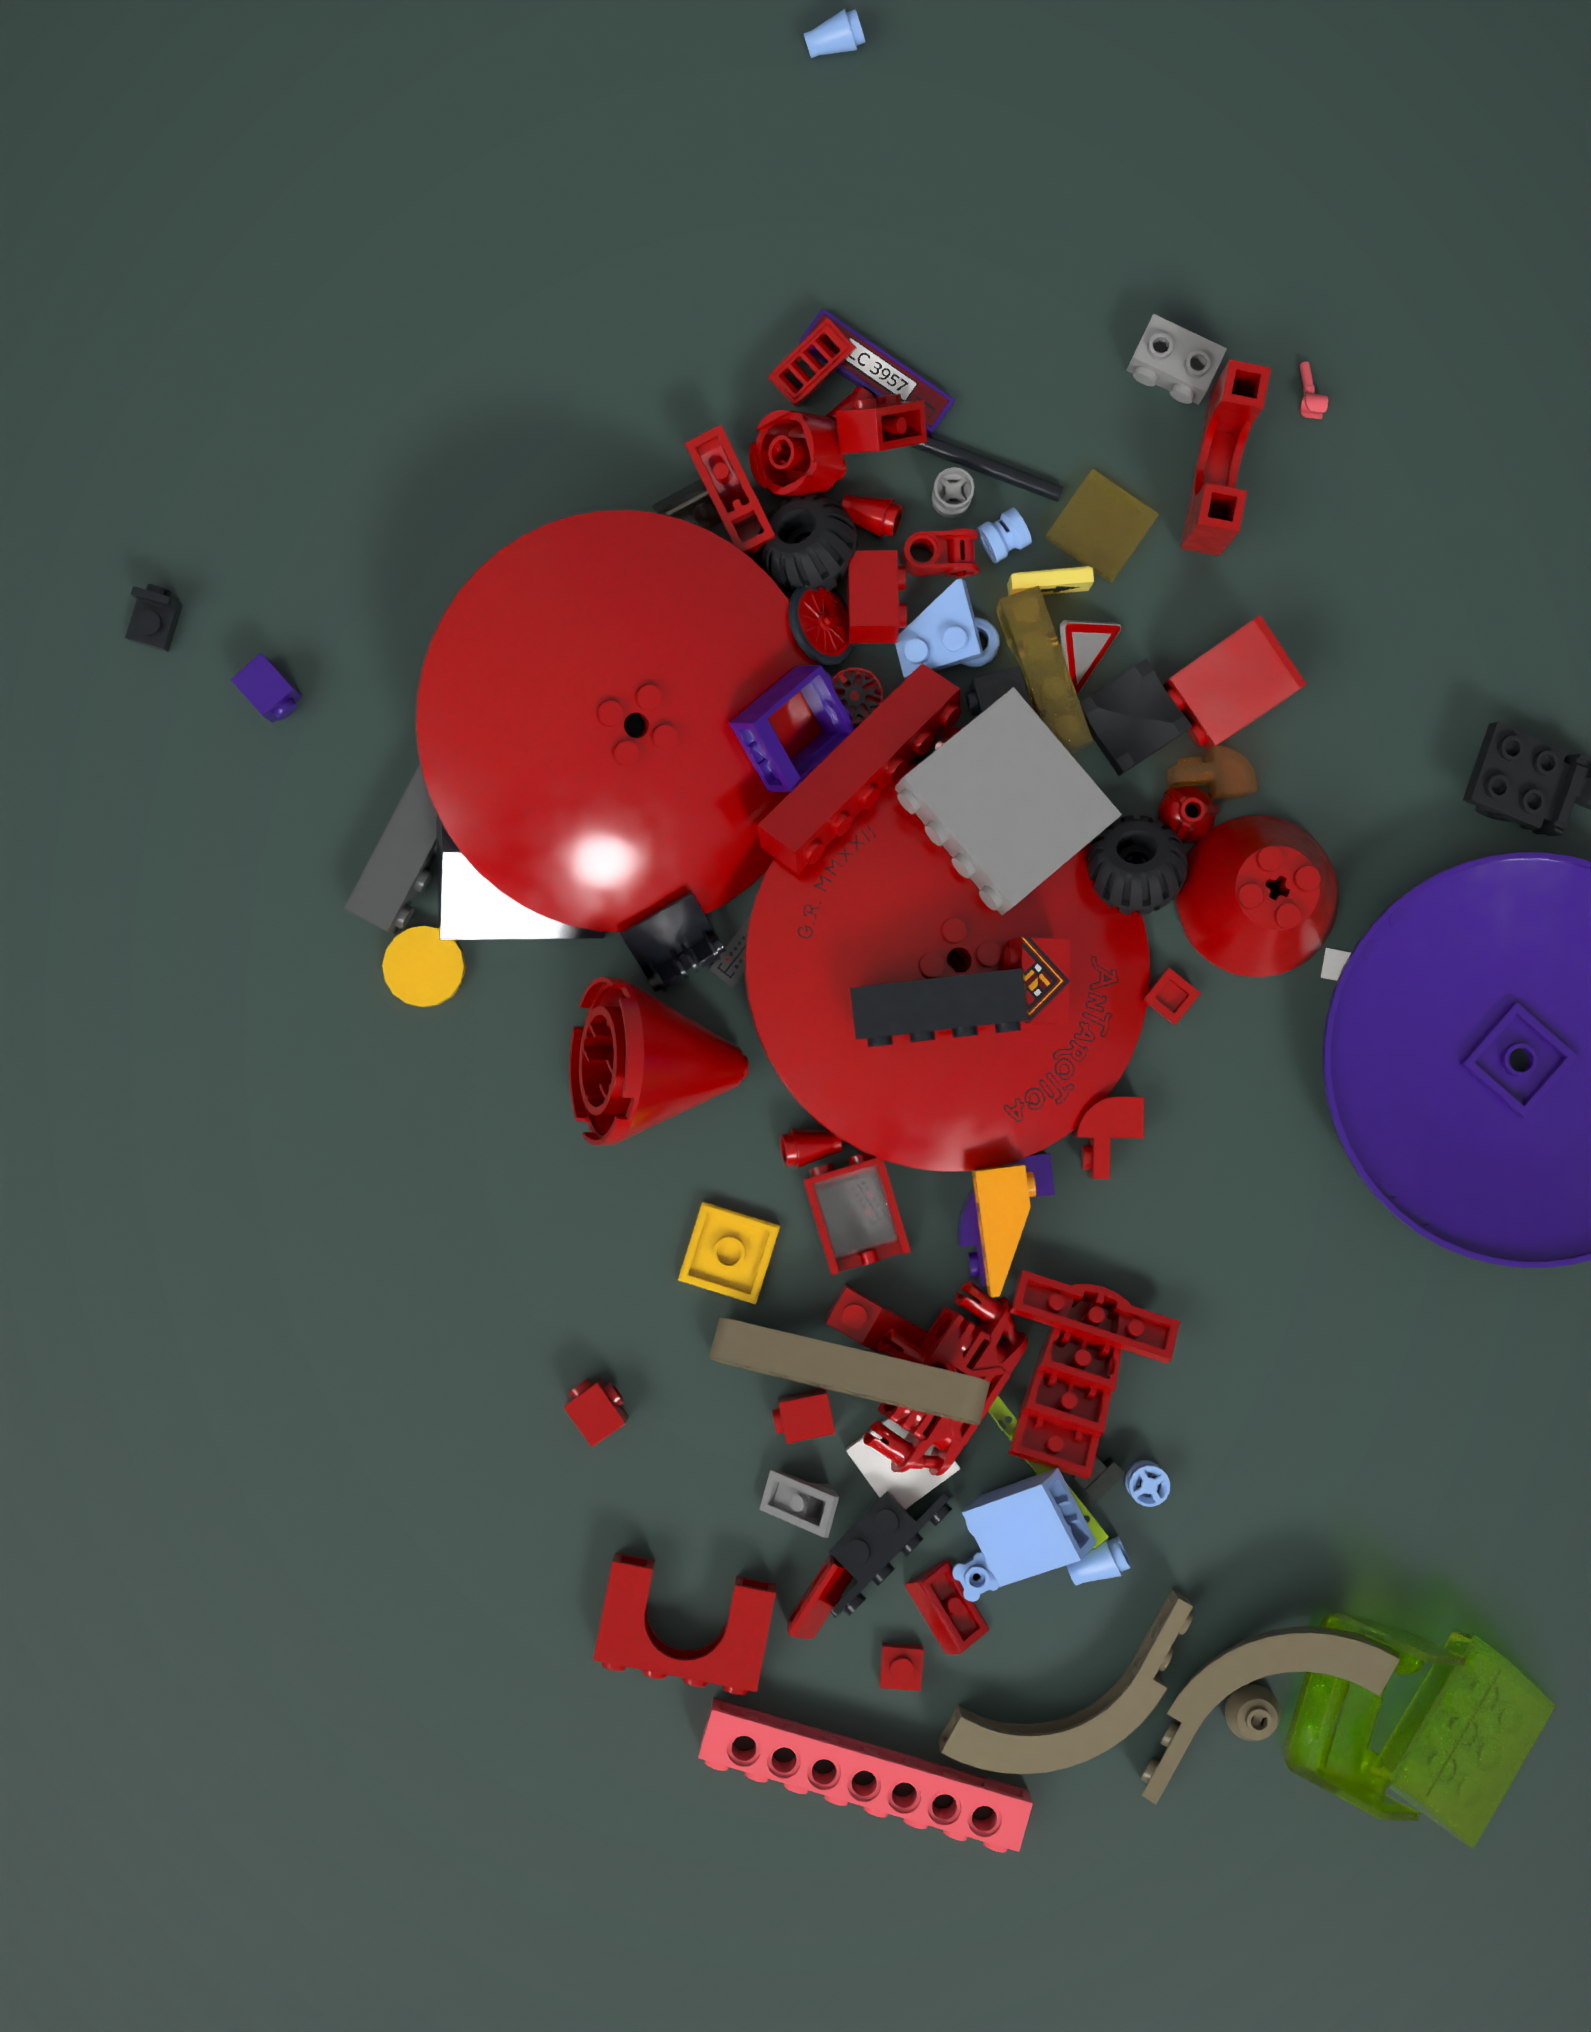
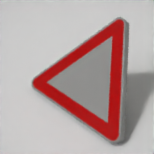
(1085, 646)

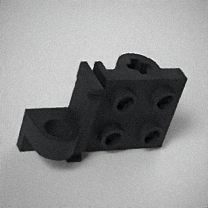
(1528, 781)

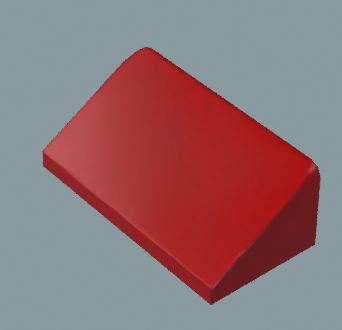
(819, 1600)
(947, 1612)

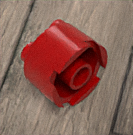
(796, 453)

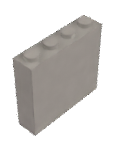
(1006, 801)

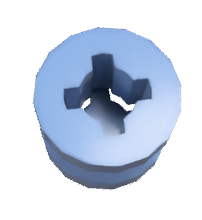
(1152, 1490)

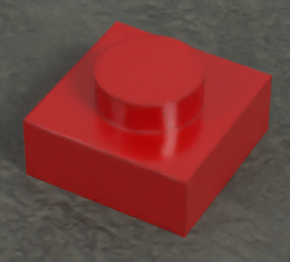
(1171, 996)
(901, 1666)

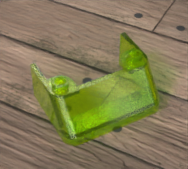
(1338, 1717)

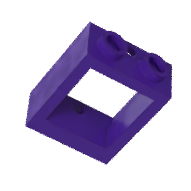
(761, 742)

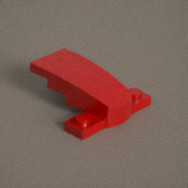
(1078, 1367)

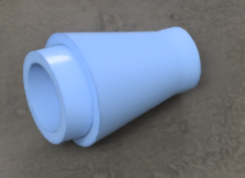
(835, 35)
(1101, 1563)

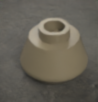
(1252, 1712)

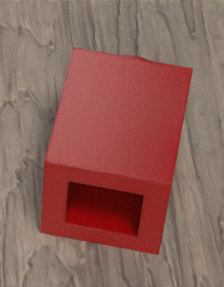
(804, 1416)

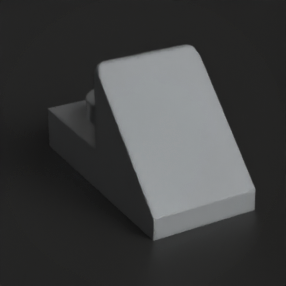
(800, 1502)

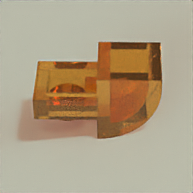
(1225, 772)

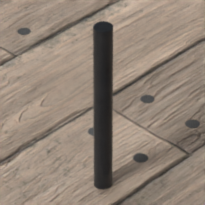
(991, 468)

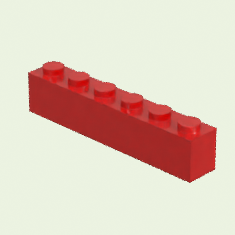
(860, 769)

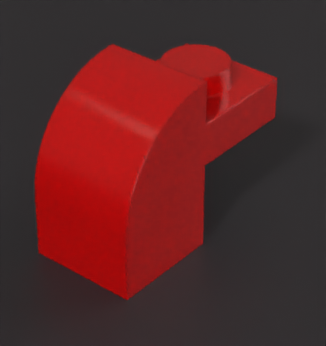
(1105, 1120)

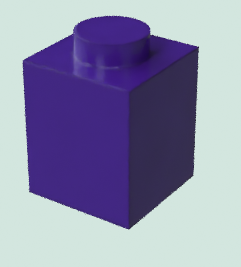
(267, 689)

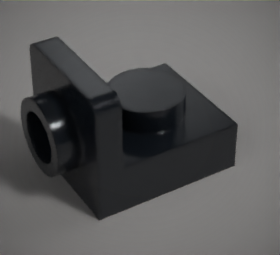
(153, 617)

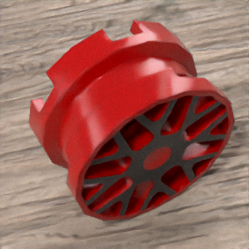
(858, 692)

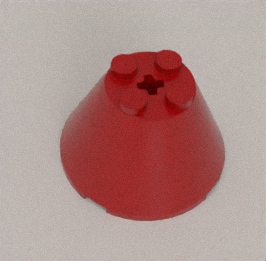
(1258, 896)

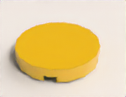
(422, 967)

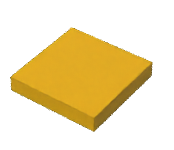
(729, 1252)

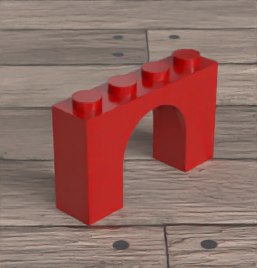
(1214, 500)
(729, 1660)

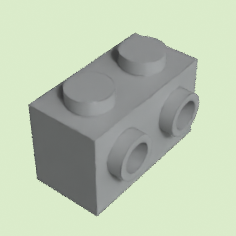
(1176, 360)

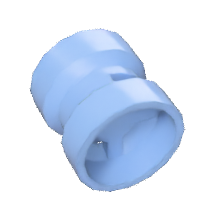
(1004, 535)

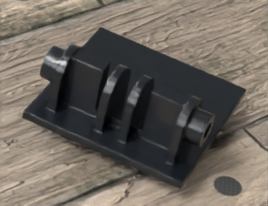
(673, 942)

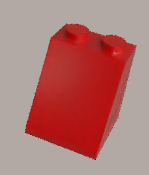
(1234, 684)

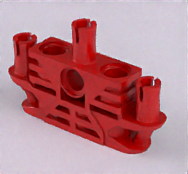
(955, 1347)

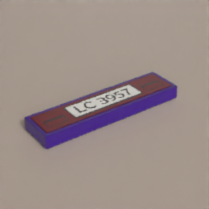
(882, 373)

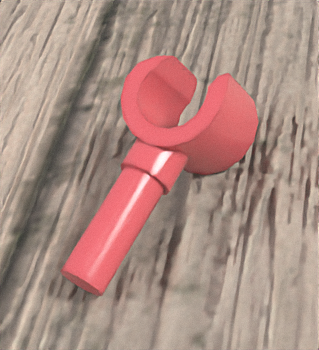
(1312, 404)

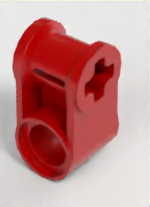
(944, 553)

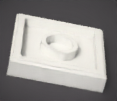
(904, 1486)

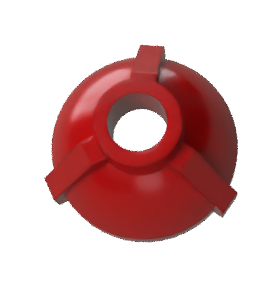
(1172, 812)

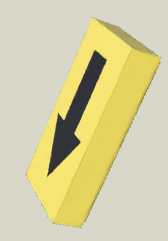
(1053, 580)

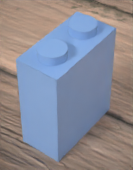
(1029, 1527)

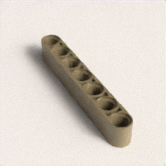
(850, 1371)

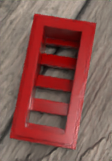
(778, 375)

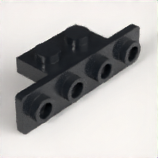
(877, 1540)

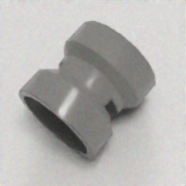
(952, 484)

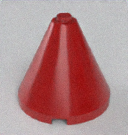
(642, 1062)

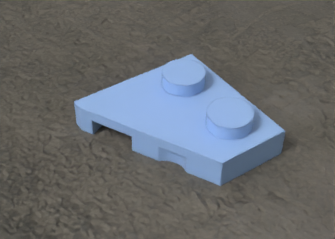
(941, 634)

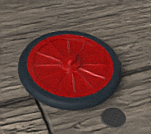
(820, 624)

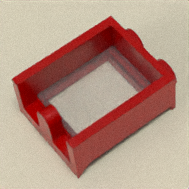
(856, 1213)

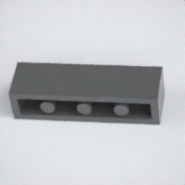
(399, 862)

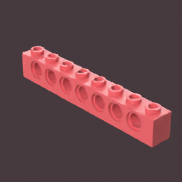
(998, 1832)

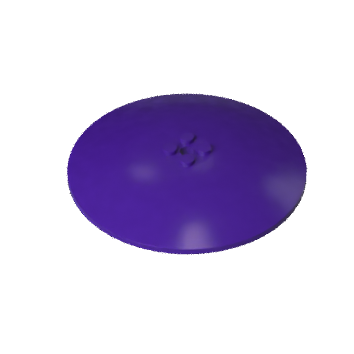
(1423, 1068)

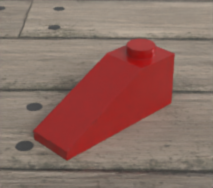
(730, 490)
(868, 1320)

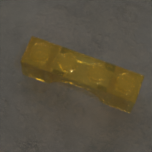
(1039, 654)

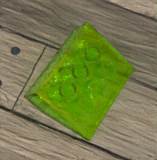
(1463, 1738)

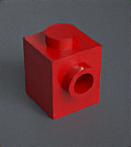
(596, 1409)

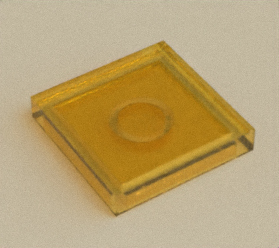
(1101, 525)

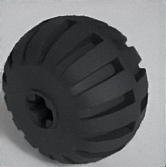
(810, 543)
(1137, 865)

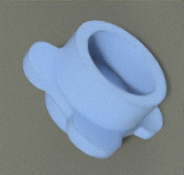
(964, 1573)

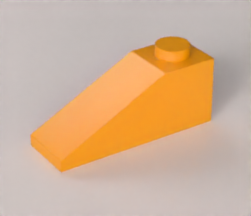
(1002, 1210)

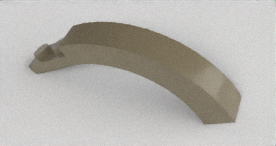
(1259, 1656)
(1080, 1736)

